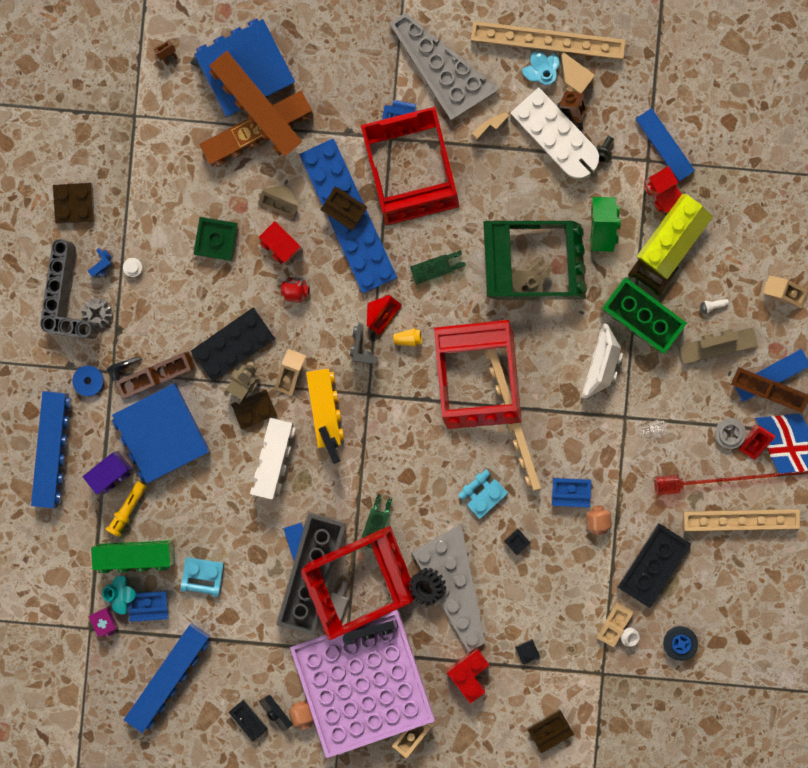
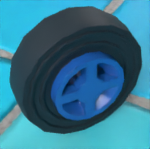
(684, 649)

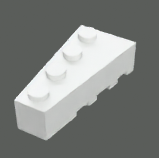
(272, 458)

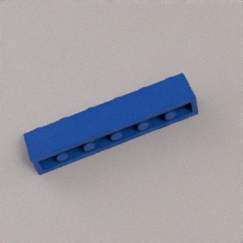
(50, 449)
(166, 678)

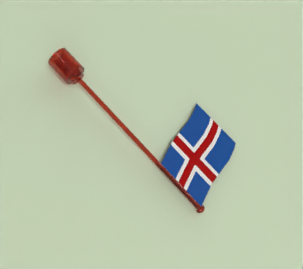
(787, 452)

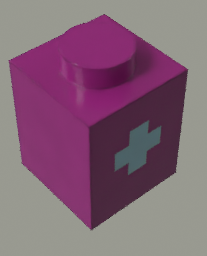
(103, 622)

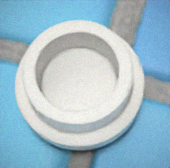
(132, 267)
(630, 637)

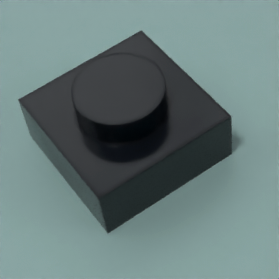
(517, 541)
(527, 651)

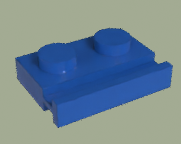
(571, 492)
(149, 606)

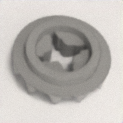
(97, 303)
(731, 442)

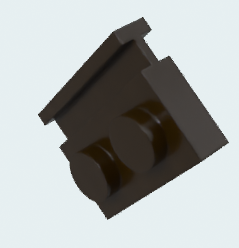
(343, 208)
(254, 409)
(550, 731)

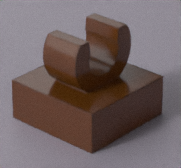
(165, 50)

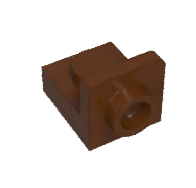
(576, 103)

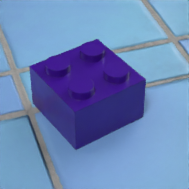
(107, 473)

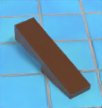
(155, 375)
(770, 389)

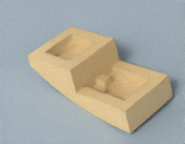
(494, 123)
(614, 624)

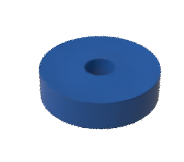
(96, 384)

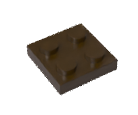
(73, 203)

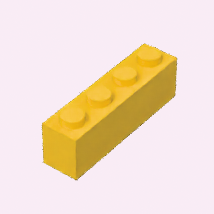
(323, 404)

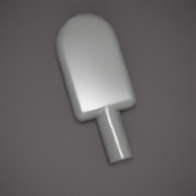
(339, 600)

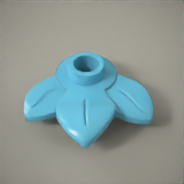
(539, 66)

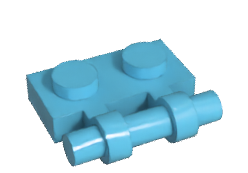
(487, 497)

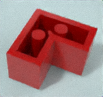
(663, 189)
(281, 243)
(464, 674)

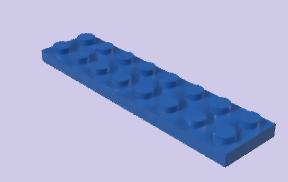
(362, 244)

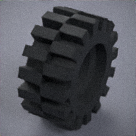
(419, 591)

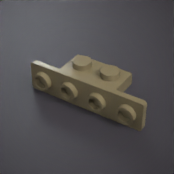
(719, 345)

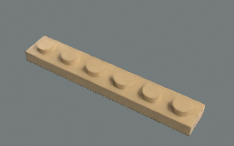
(741, 520)

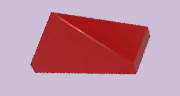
(381, 312)
(756, 441)

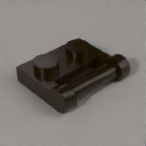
(647, 281)

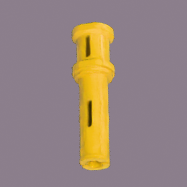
(122, 516)

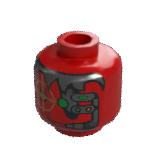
(295, 289)

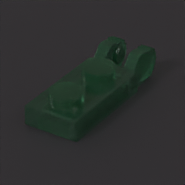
(435, 268)
(376, 519)

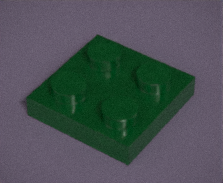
(215, 238)

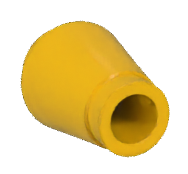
(408, 338)

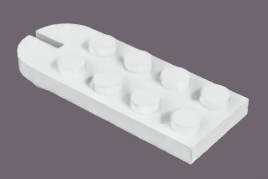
(556, 135)

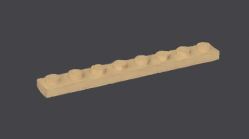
(548, 40)
(519, 442)

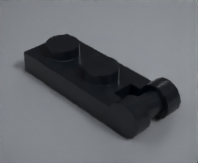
(369, 632)

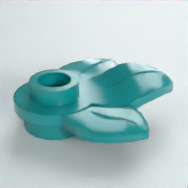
(121, 594)

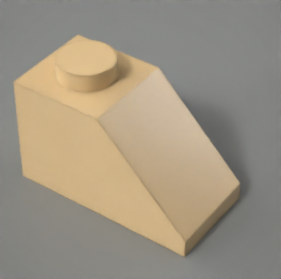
(574, 75)
(785, 291)
(289, 372)
(410, 739)

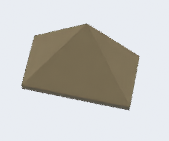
(279, 200)

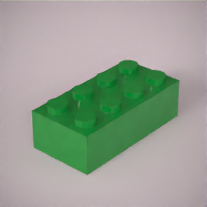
(643, 316)
(131, 555)

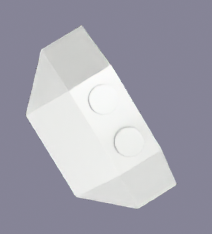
(603, 363)

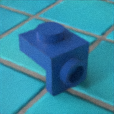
(101, 267)

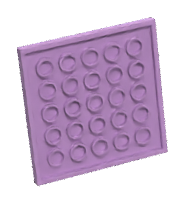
(362, 687)

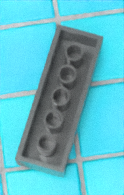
(319, 537)

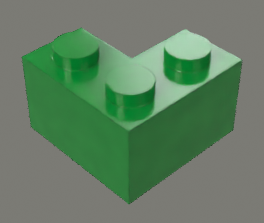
(604, 224)

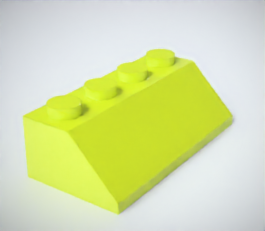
(675, 235)

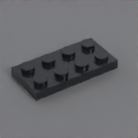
(233, 344)
(654, 565)

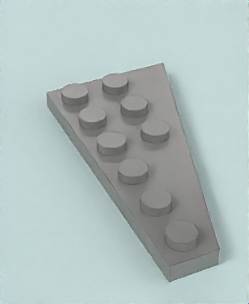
(447, 75)
(450, 558)

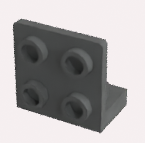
(366, 356)

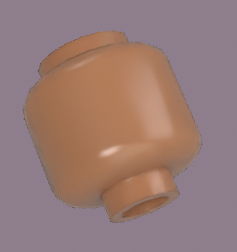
(598, 520)
(301, 715)

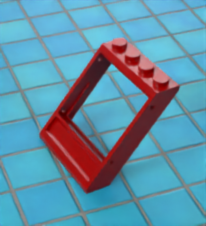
(420, 201)
(473, 338)
(392, 569)

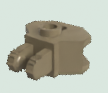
(529, 278)
(243, 381)

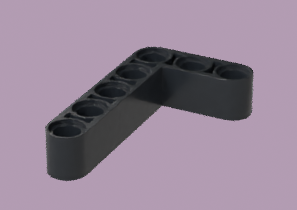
(61, 296)

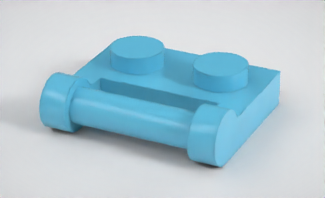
(202, 570)

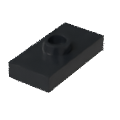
(331, 444)
(275, 713)
(248, 720)

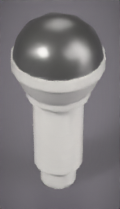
(706, 306)

